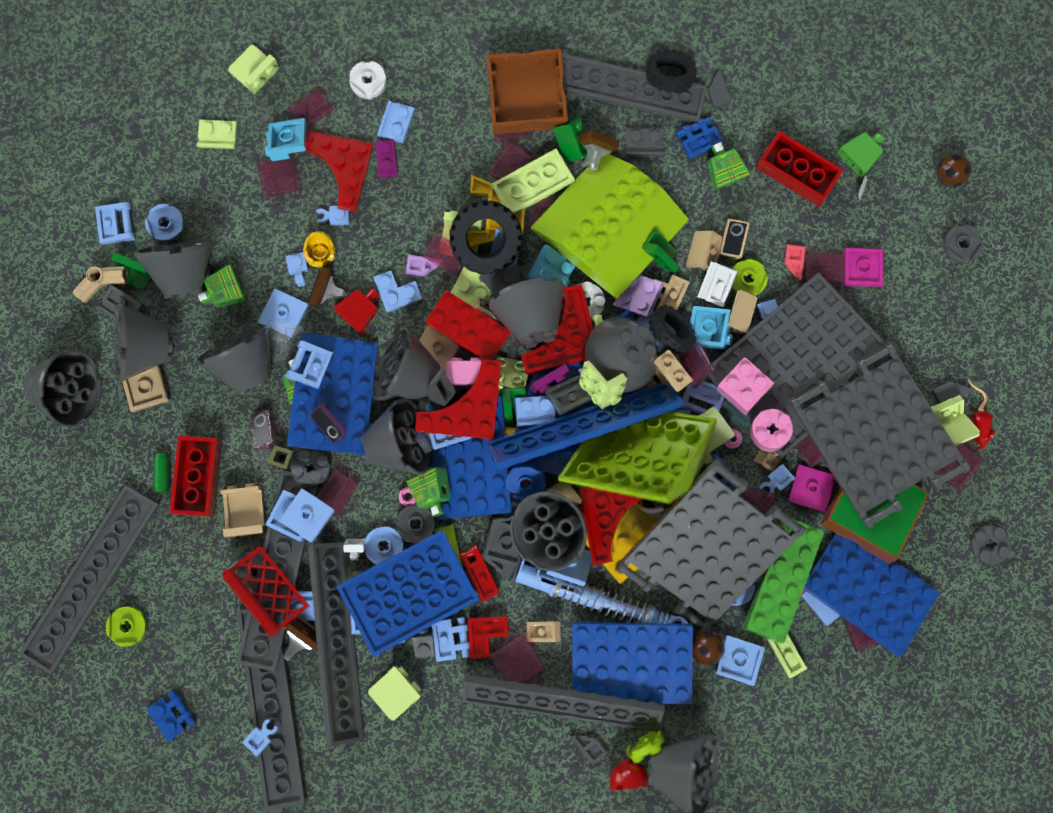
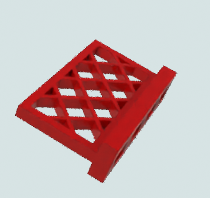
(249, 600)

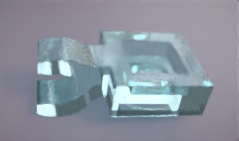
(736, 415)

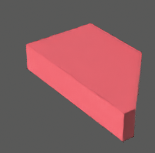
(795, 260)

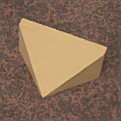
(566, 490)

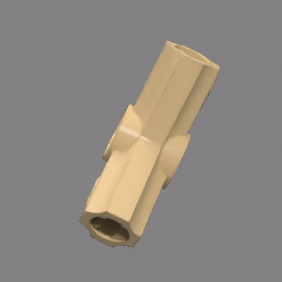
(91, 285)

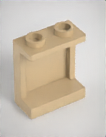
(671, 370)
(243, 510)

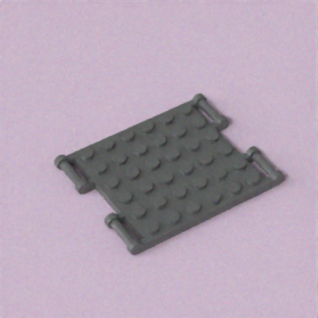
(878, 435)
(710, 546)

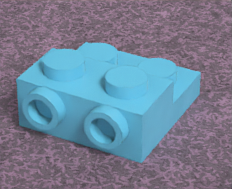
(286, 138)
(551, 265)
(712, 327)

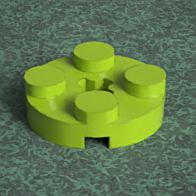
(757, 274)
(119, 618)
(647, 744)

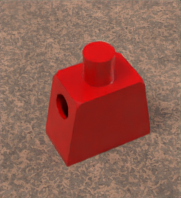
(358, 309)

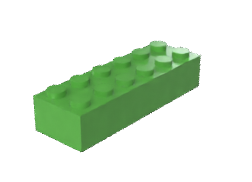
(782, 587)

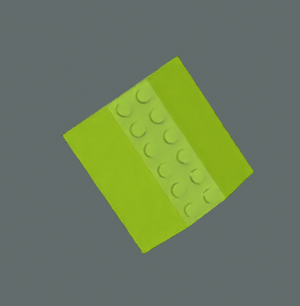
(607, 220)
(646, 458)

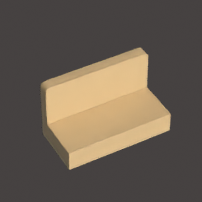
(704, 249)
(742, 312)

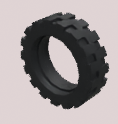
(668, 83)
(665, 336)

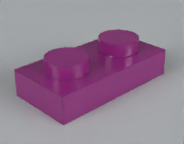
(386, 158)
(544, 383)

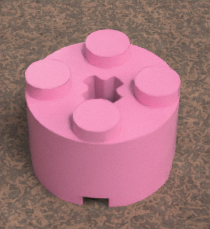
(781, 425)

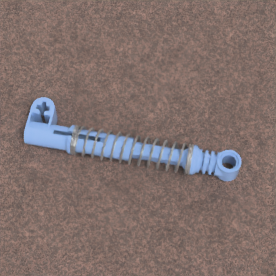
(592, 597)

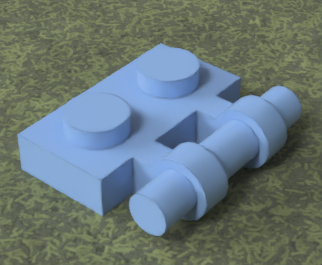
(444, 640)

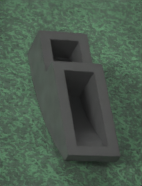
(441, 391)

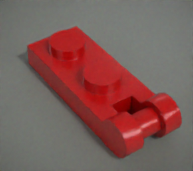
(479, 573)

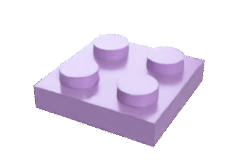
(640, 296)

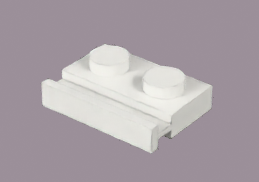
(717, 283)

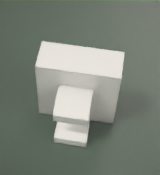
(354, 546)

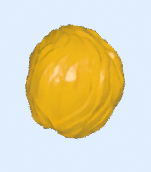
(319, 249)

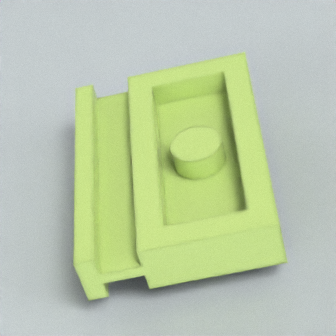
(217, 134)

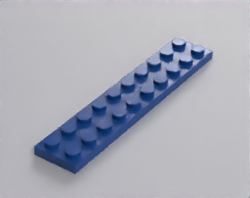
(583, 425)

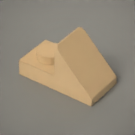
(543, 631)

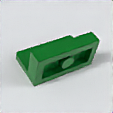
(568, 140)
(661, 252)
(137, 274)
(509, 395)

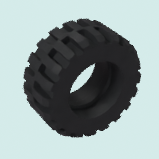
(512, 237)

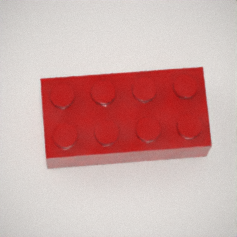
(799, 169)
(467, 327)
(196, 476)

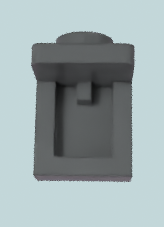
(424, 643)

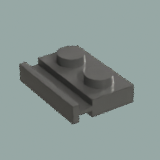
(644, 142)
(118, 296)
(568, 395)

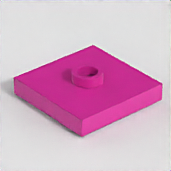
(863, 267)
(811, 488)

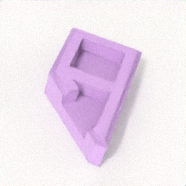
(419, 265)

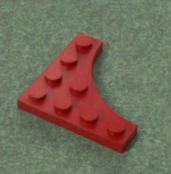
(347, 161)
(570, 338)
(472, 414)
(602, 515)

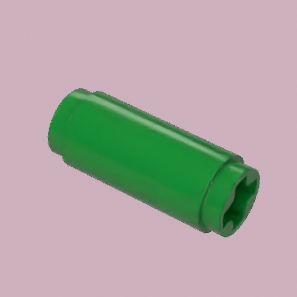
(161, 473)

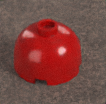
(628, 776)

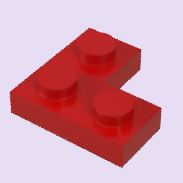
(479, 632)

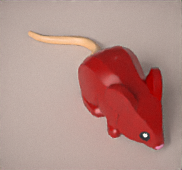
(983, 422)

